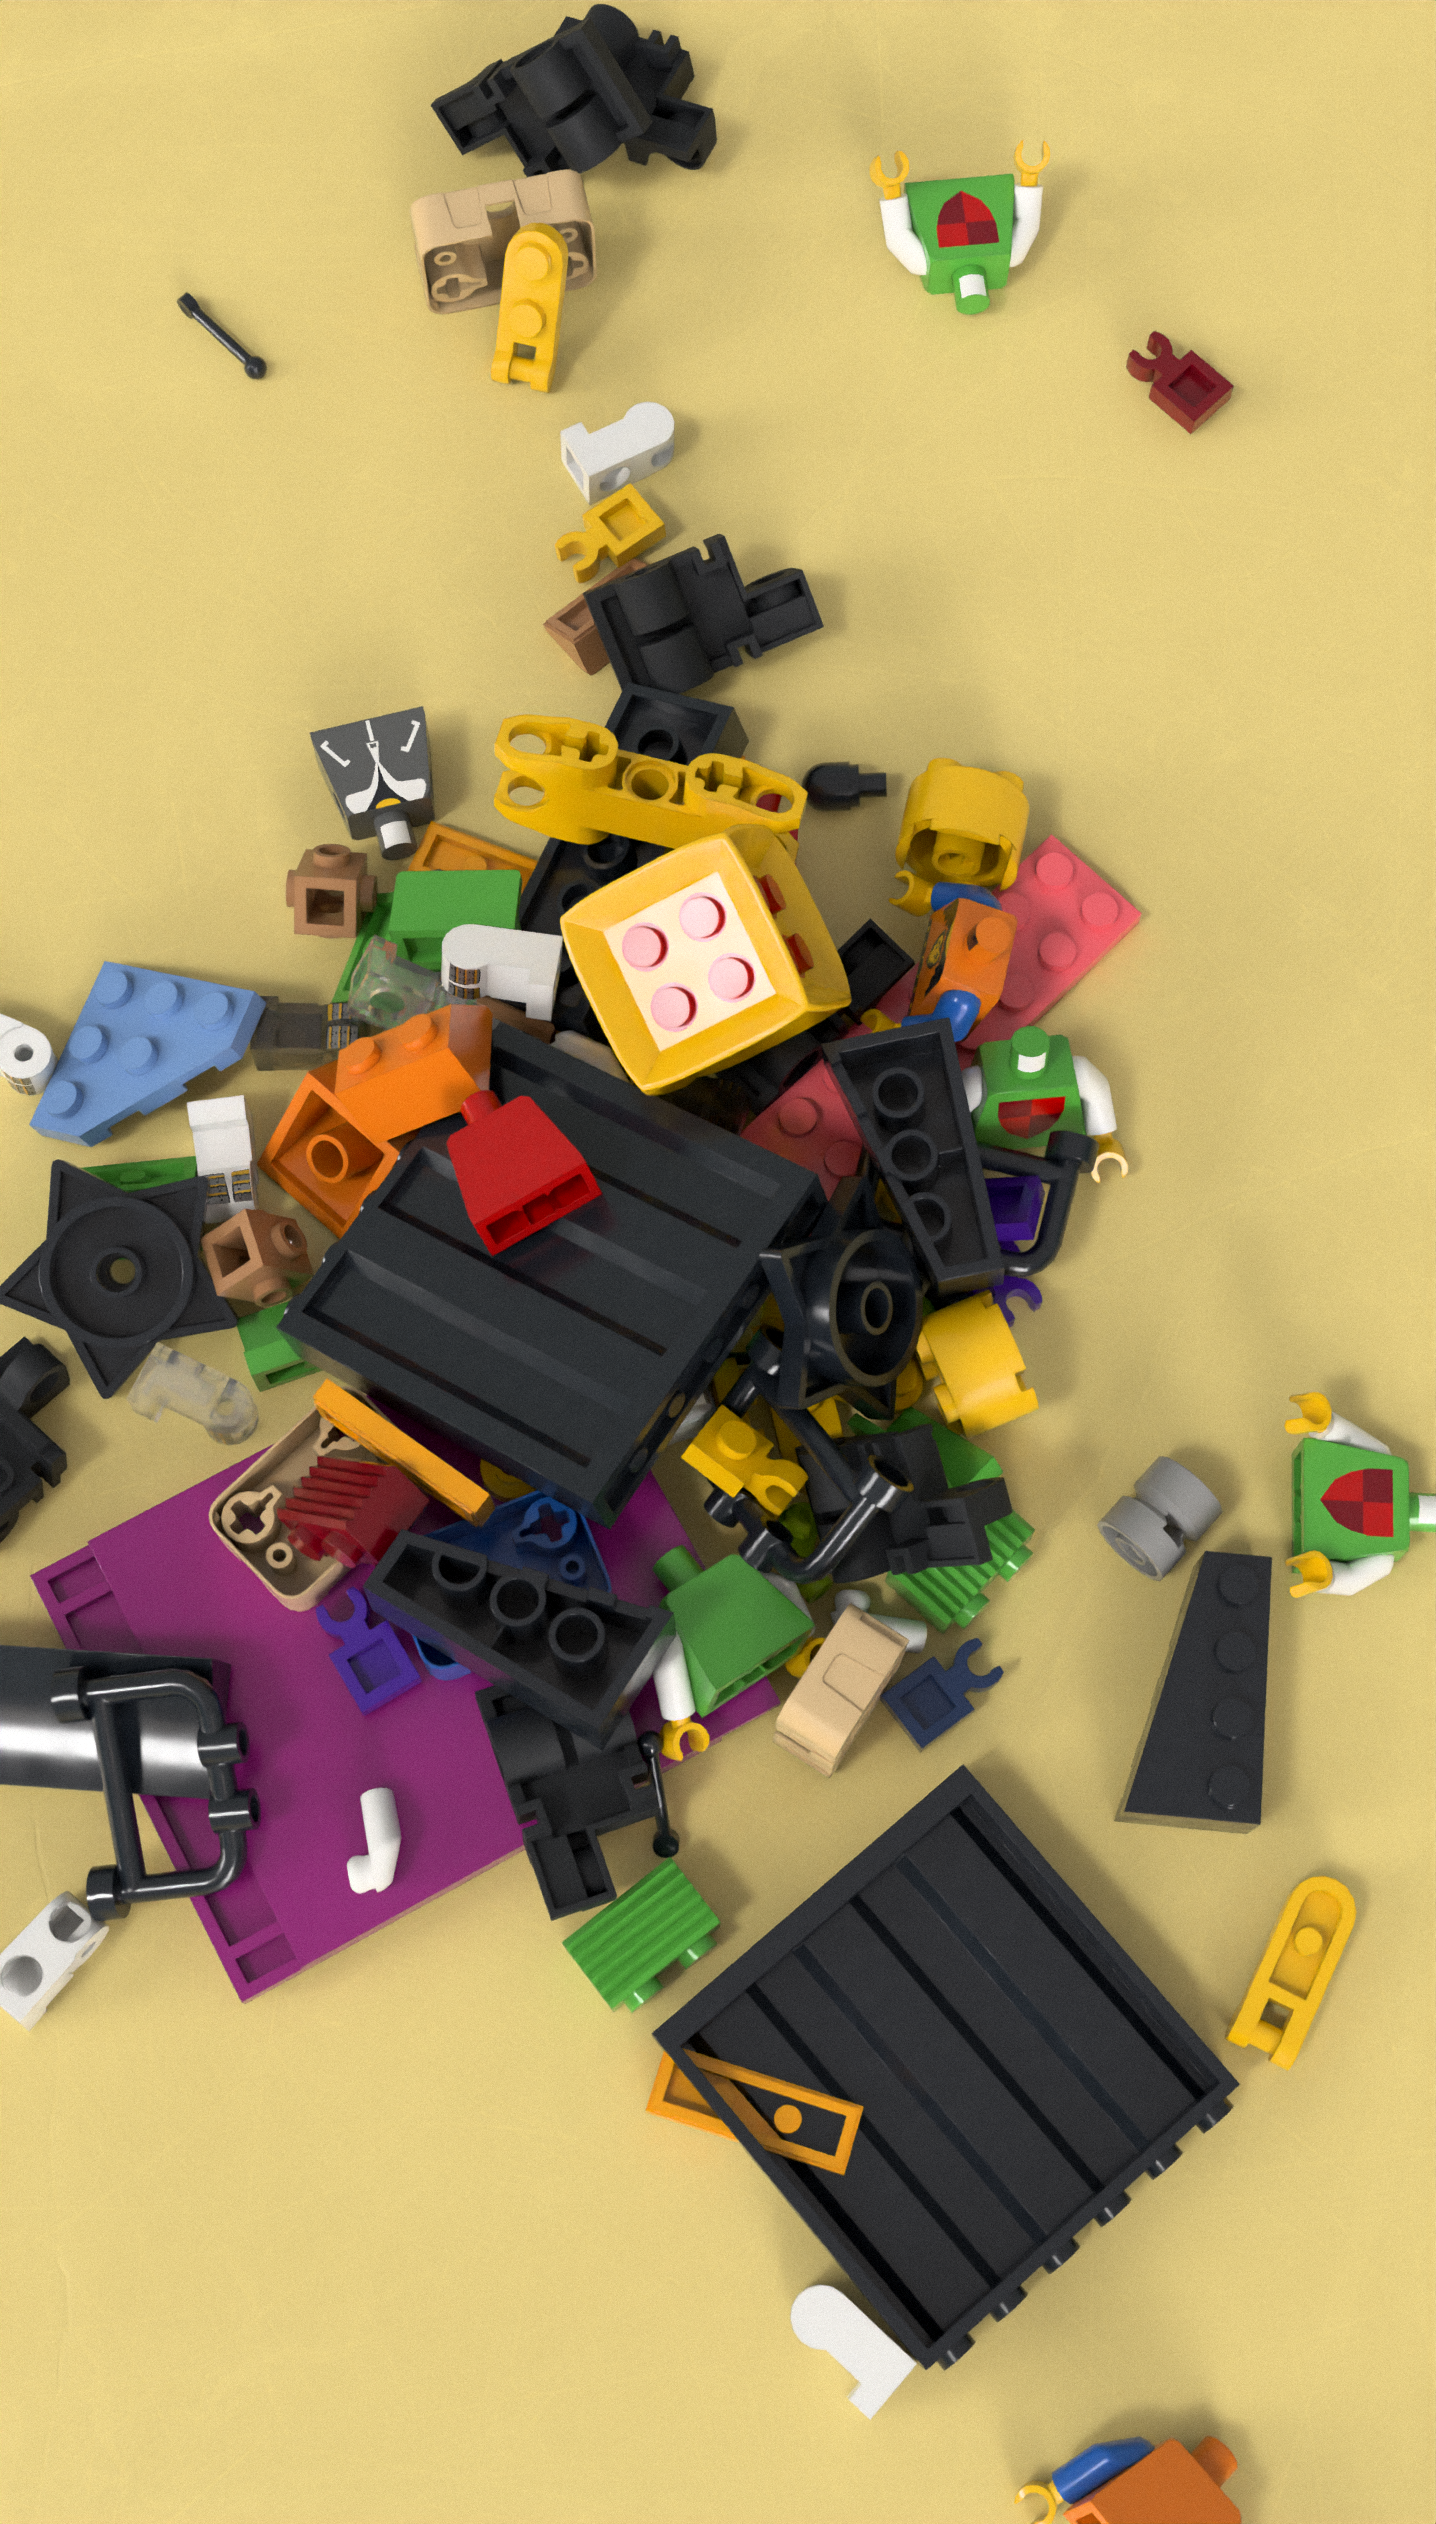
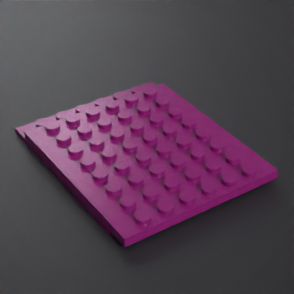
(178, 1591)

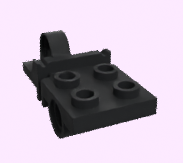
(659, 79)
(553, 103)
(690, 615)
(872, 968)
(27, 1384)
(931, 1526)
(571, 1794)

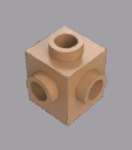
(331, 892)
(257, 1257)

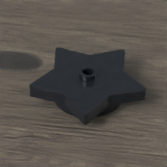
(72, 1280)
(846, 1306)

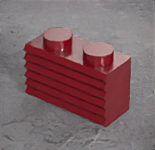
(351, 1510)

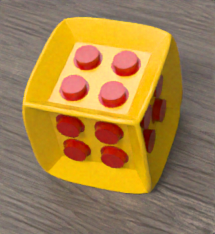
(704, 958)

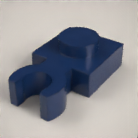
(933, 1699)

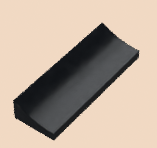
(647, 724)
(155, 1732)

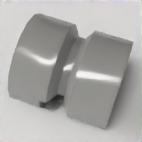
(1165, 1512)

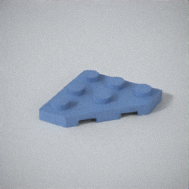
(139, 1047)

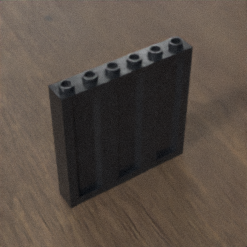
(590, 1333)
(996, 2056)

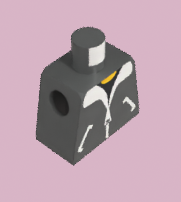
(380, 777)

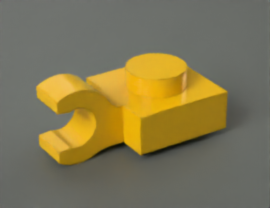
(735, 1457)

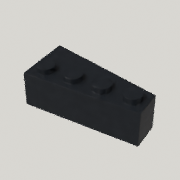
(920, 1135)
(537, 1638)
(1207, 1714)

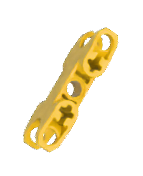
(604, 790)

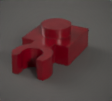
(1181, 388)

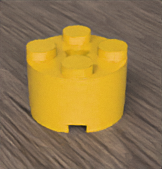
(963, 825)
(976, 1365)

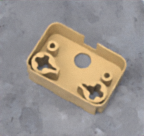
(465, 246)
(263, 1488)
(839, 1690)

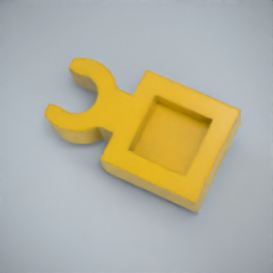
(614, 529)

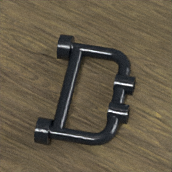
(1063, 1161)
(871, 1488)
(220, 1745)

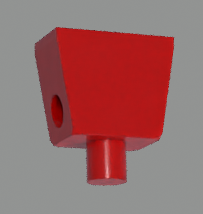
(515, 1169)

